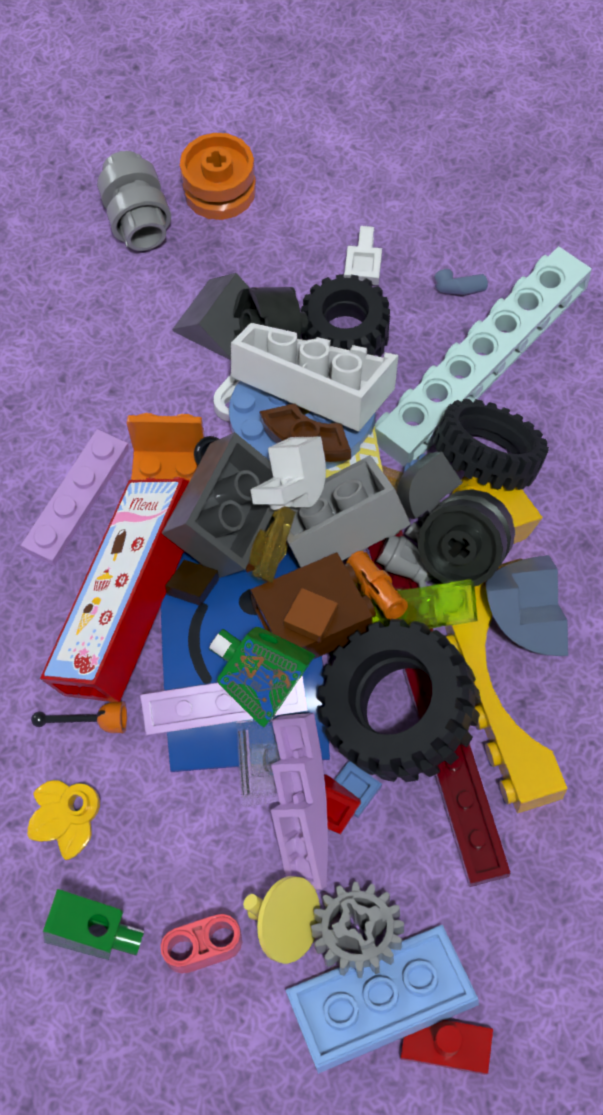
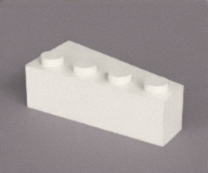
(313, 374)

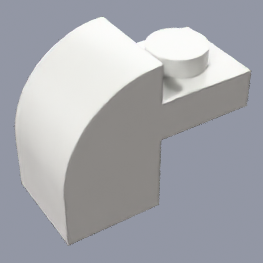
(297, 474)

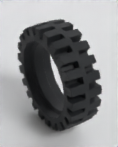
(483, 462)

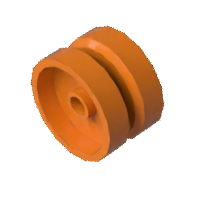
(218, 176)

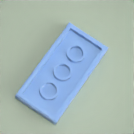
(356, 1015)

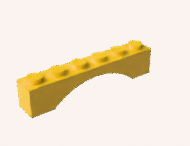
(526, 765)

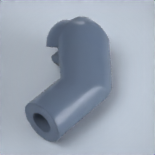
(461, 285)

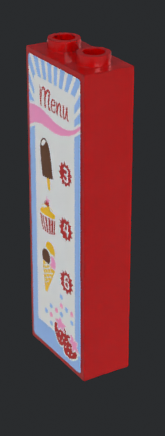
(118, 595)

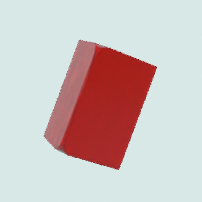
(340, 805)

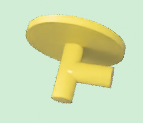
(285, 918)

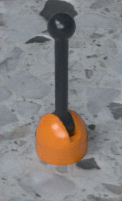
(110, 718)

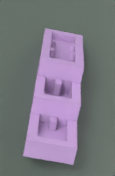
(302, 811)

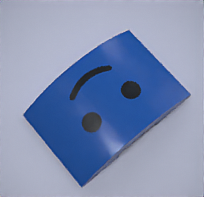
(189, 662)

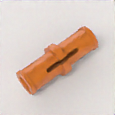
(377, 585)

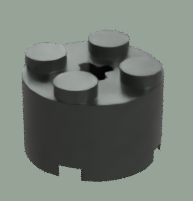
(270, 307)

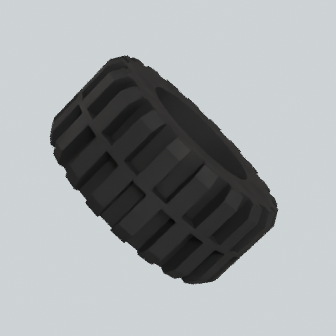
(364, 665)

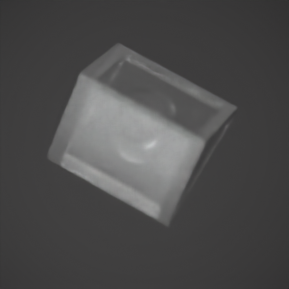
(256, 754)

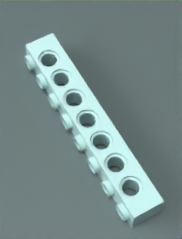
(566, 282)

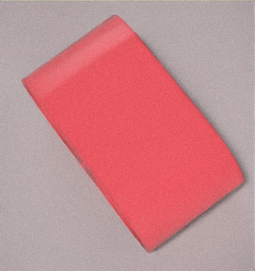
(200, 935)

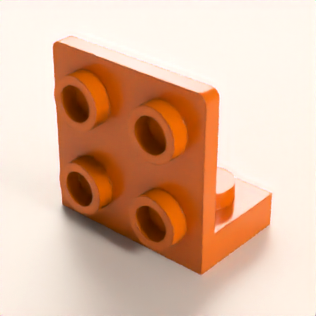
(164, 445)

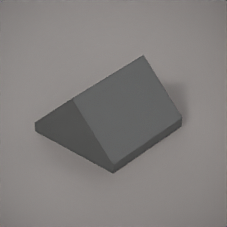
(210, 315)

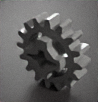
(344, 938)

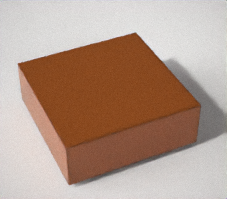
(311, 615)

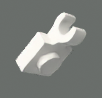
(364, 259)

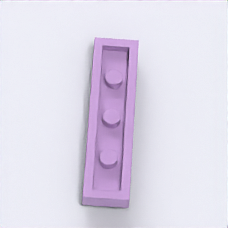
(75, 497)
(203, 707)

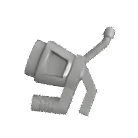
(403, 557)

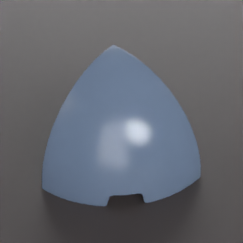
(527, 605)

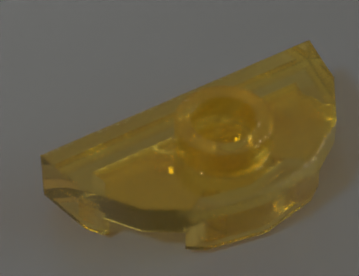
(271, 545)

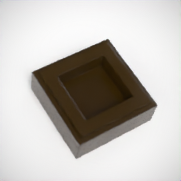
(192, 582)

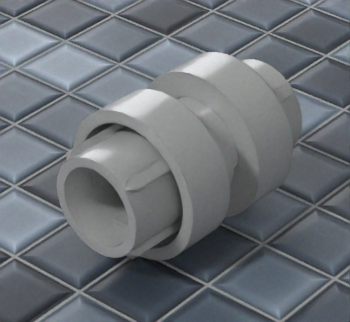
(134, 200)

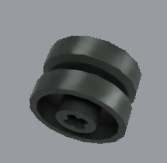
(466, 537)

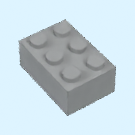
(349, 516)

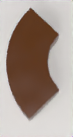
(289, 422)

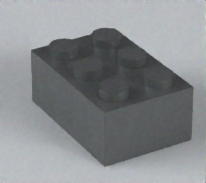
(216, 512)

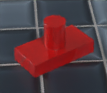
(450, 1046)

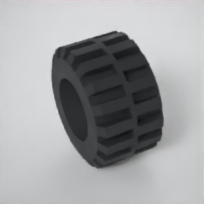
(351, 299)

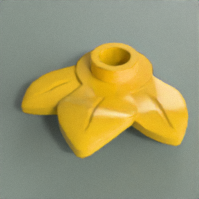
(60, 820)

